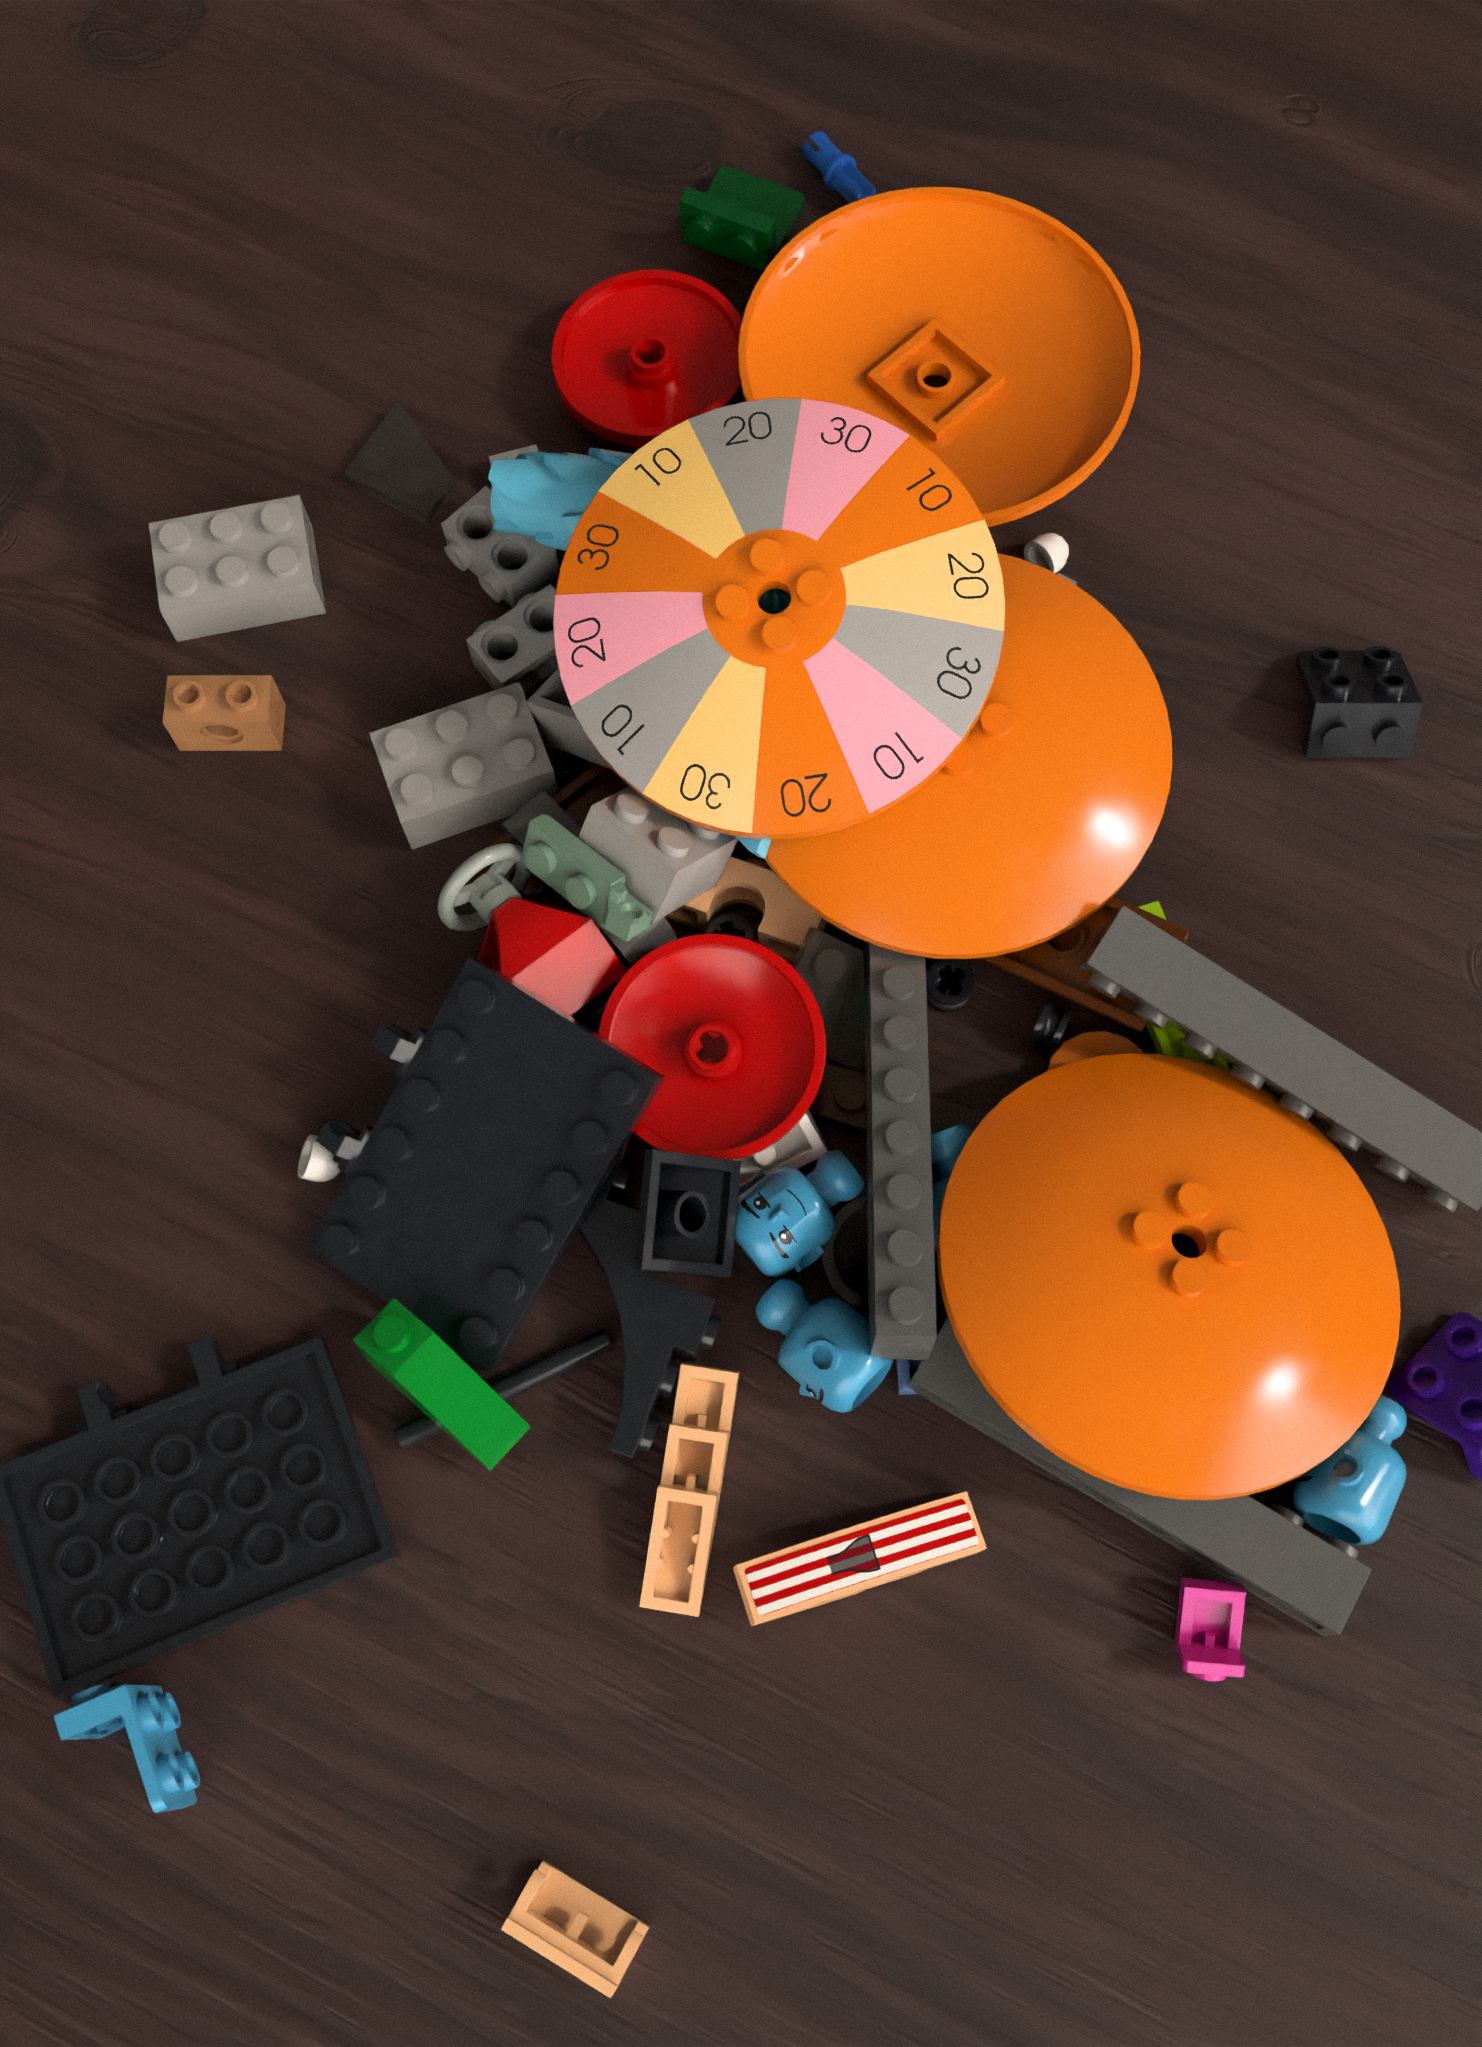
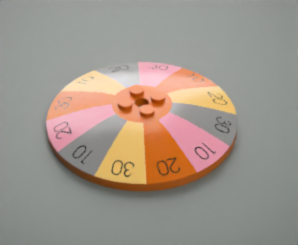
(796, 712)

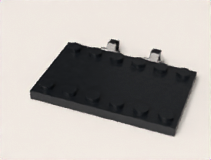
(480, 1159)
(191, 1512)

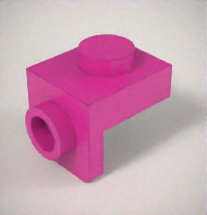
(1210, 1628)

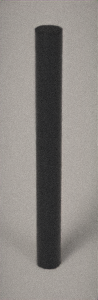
(518, 1381)

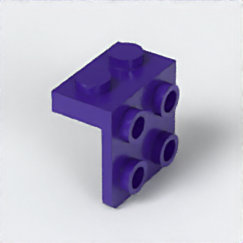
(1446, 1385)

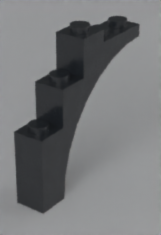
(654, 1315)

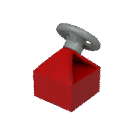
(530, 941)

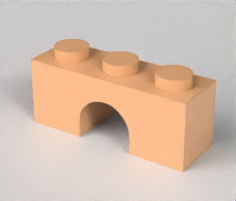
(755, 884)

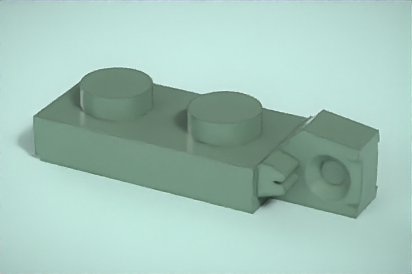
(583, 878)

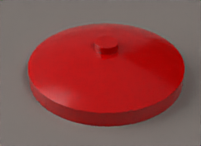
(646, 354)
(729, 1036)

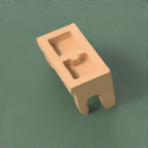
(575, 1928)

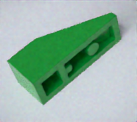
(440, 1384)

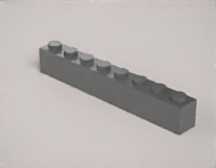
(1289, 1057)
(898, 1157)
(1233, 1536)

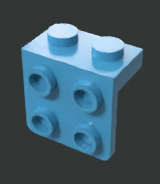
(151, 1727)

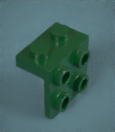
(740, 217)

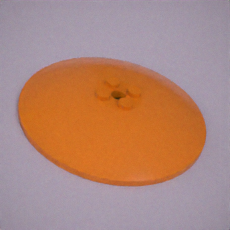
(965, 291)
(1032, 810)
(1112, 1341)

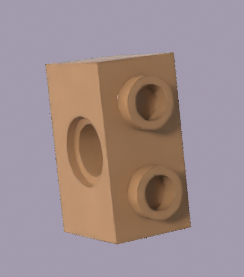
(224, 712)

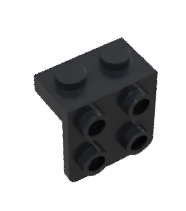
(1358, 703)

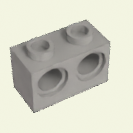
(497, 552)
(518, 634)

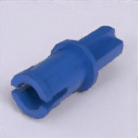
(837, 169)

